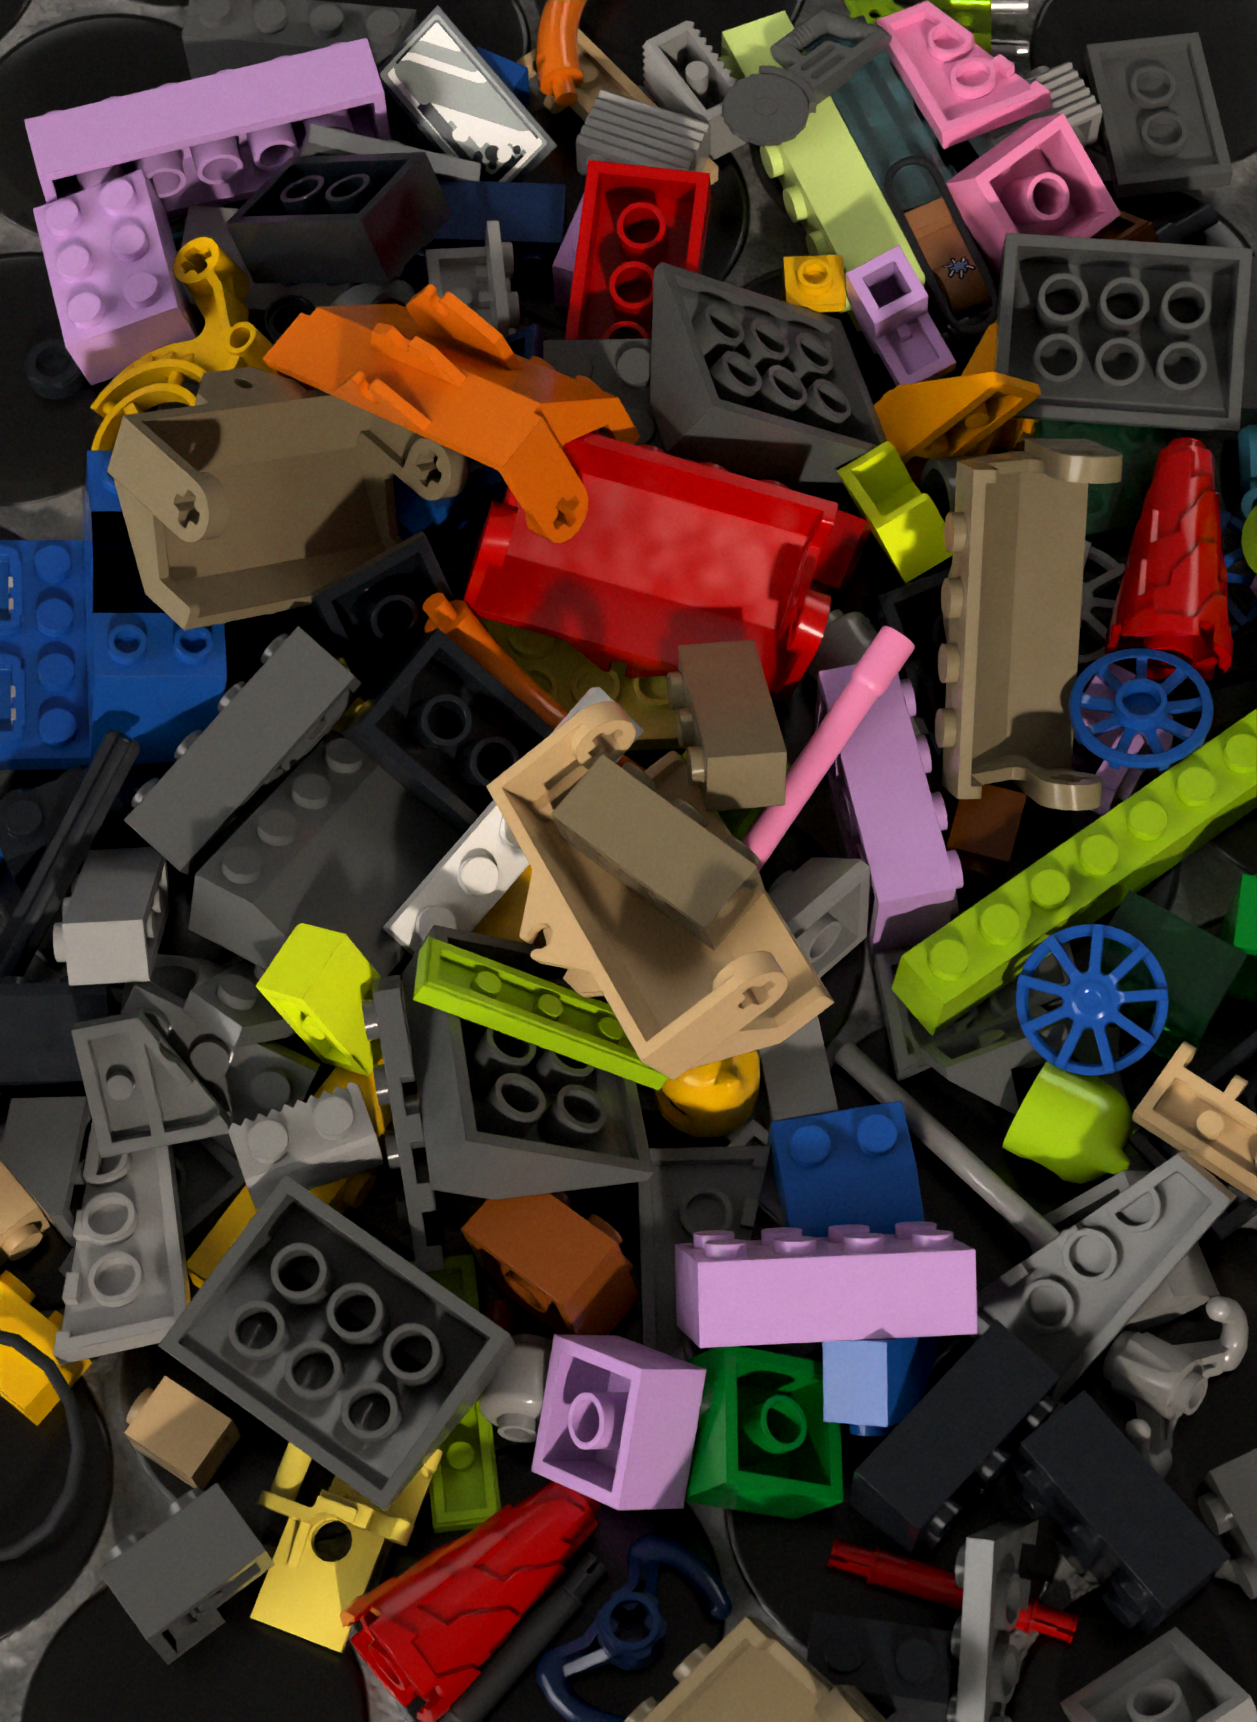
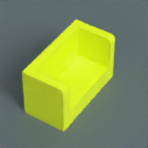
(896, 511)
(319, 992)

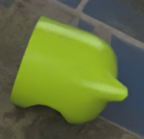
(1073, 1126)

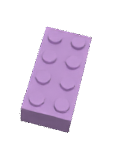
(892, 816)
(825, 1286)

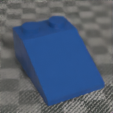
(845, 1170)

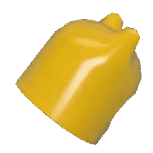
(713, 1096)

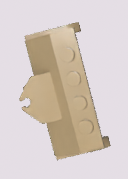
(663, 984)

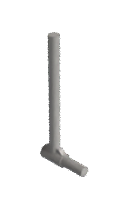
(948, 1148)

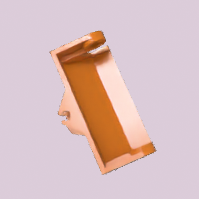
(463, 387)

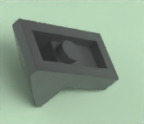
(985, 1054)

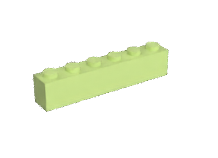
(821, 168)

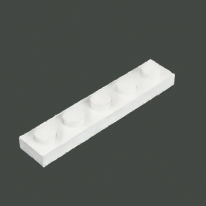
(473, 870)

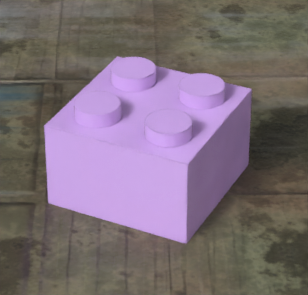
(618, 1421)

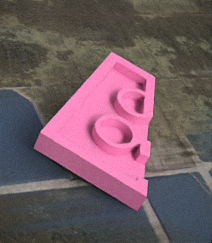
(954, 79)

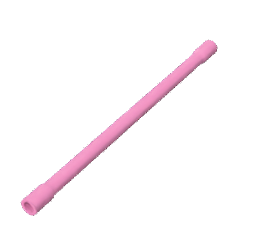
(867, 683)

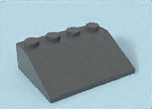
(1125, 330)
(756, 384)
(325, 851)
(511, 1113)
(338, 1343)

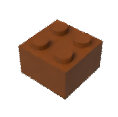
(554, 1262)

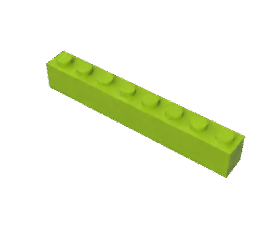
(1081, 878)

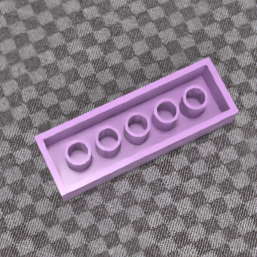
(211, 134)

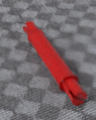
(939, 1586)

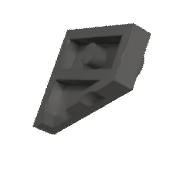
(141, 1087)

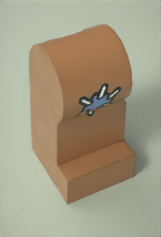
(947, 257)

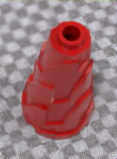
(1176, 570)
(462, 1600)

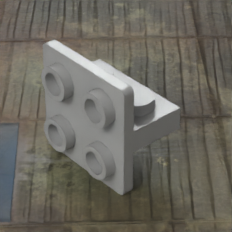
(479, 278)

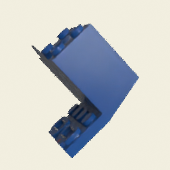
(86, 672)

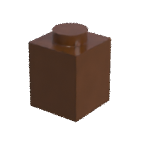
(986, 834)

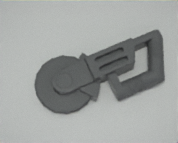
(778, 100)

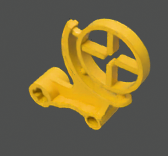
(224, 344)

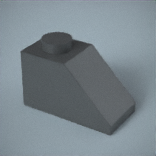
(47, 1152)

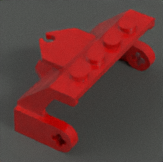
(663, 563)

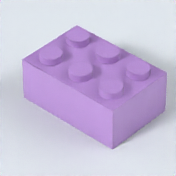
(113, 275)

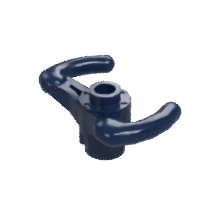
(628, 1626)

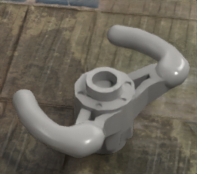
(1171, 1378)

